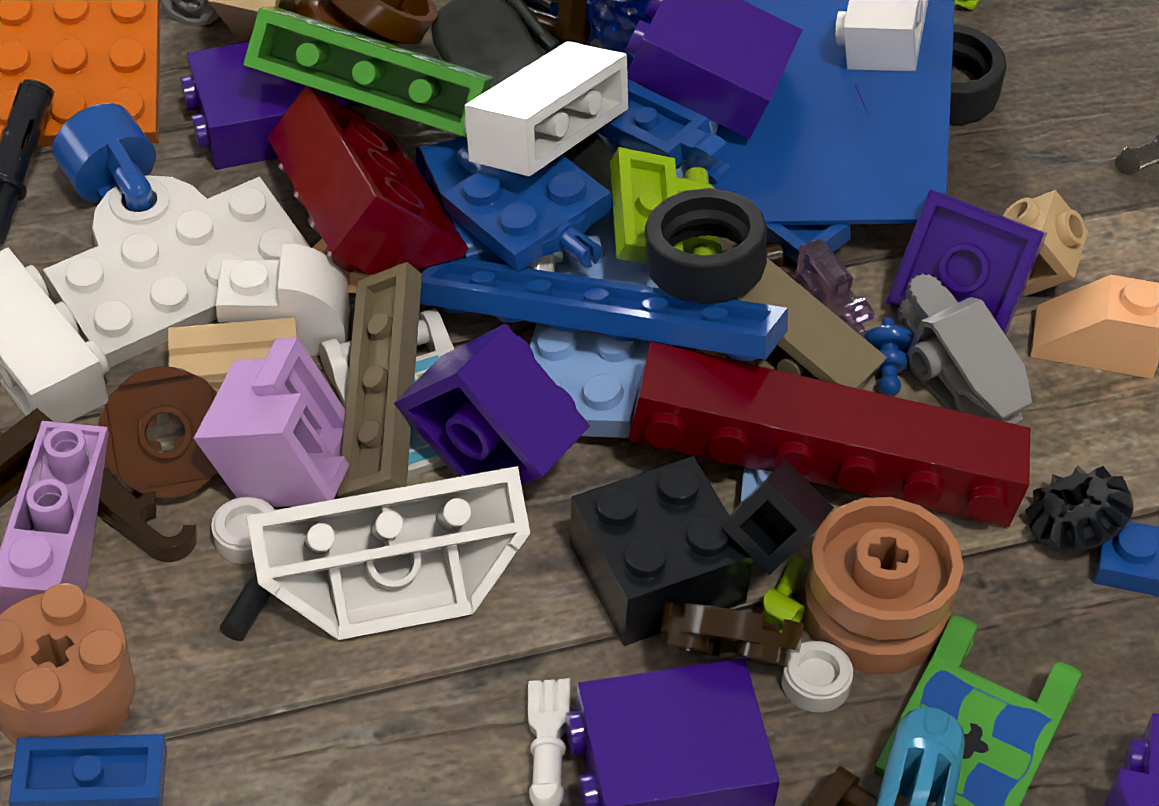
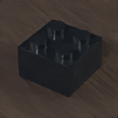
(657, 544)

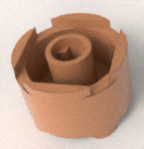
(63, 667)

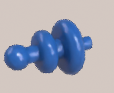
(894, 344)

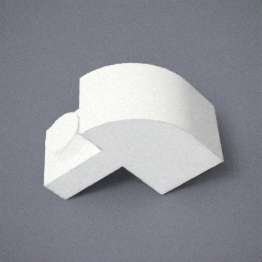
(298, 286)

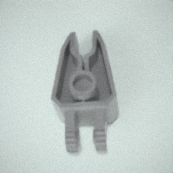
(963, 353)

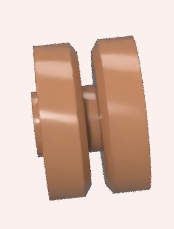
(882, 583)

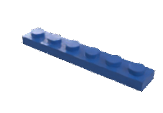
(604, 306)

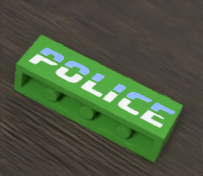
(363, 69)

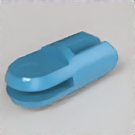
(924, 759)

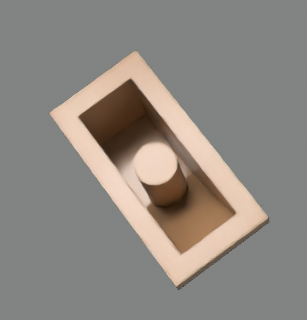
(1102, 327)

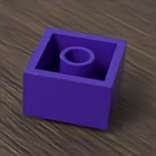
(493, 409)

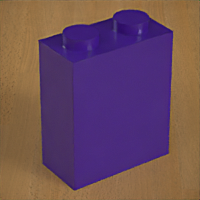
(712, 57)
(235, 105)
(673, 739)

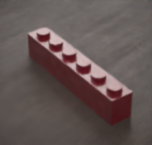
(831, 434)

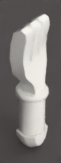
(546, 717)

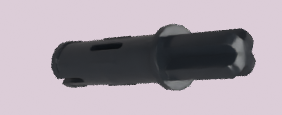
(19, 143)

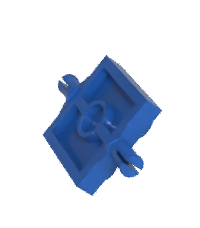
(530, 214)

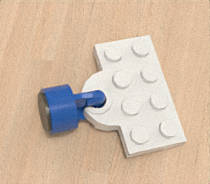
(152, 237)

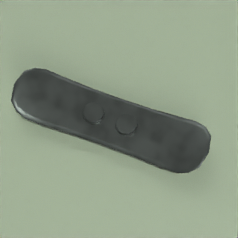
(495, 42)

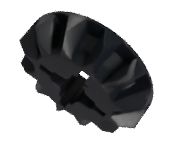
(1085, 525)

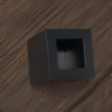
(777, 517)

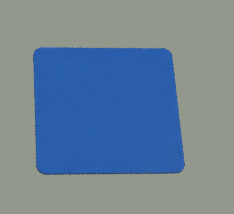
(815, 145)

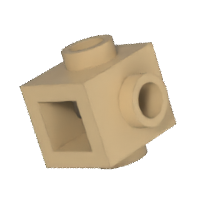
(1062, 244)

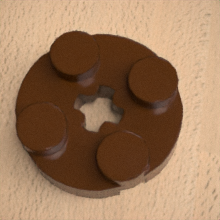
(134, 409)

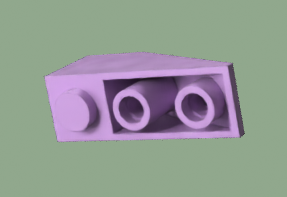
(54, 512)

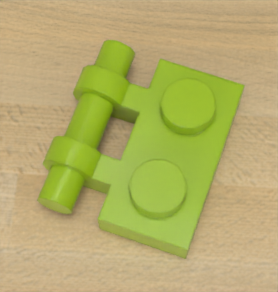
(640, 185)

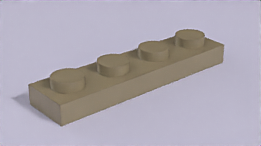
(379, 373)

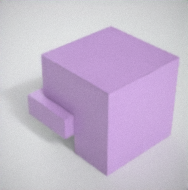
(276, 429)

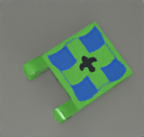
(1001, 729)

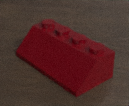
(361, 188)

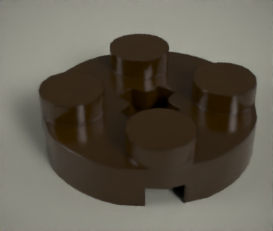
(705, 628)

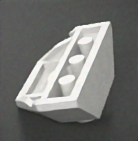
(392, 552)

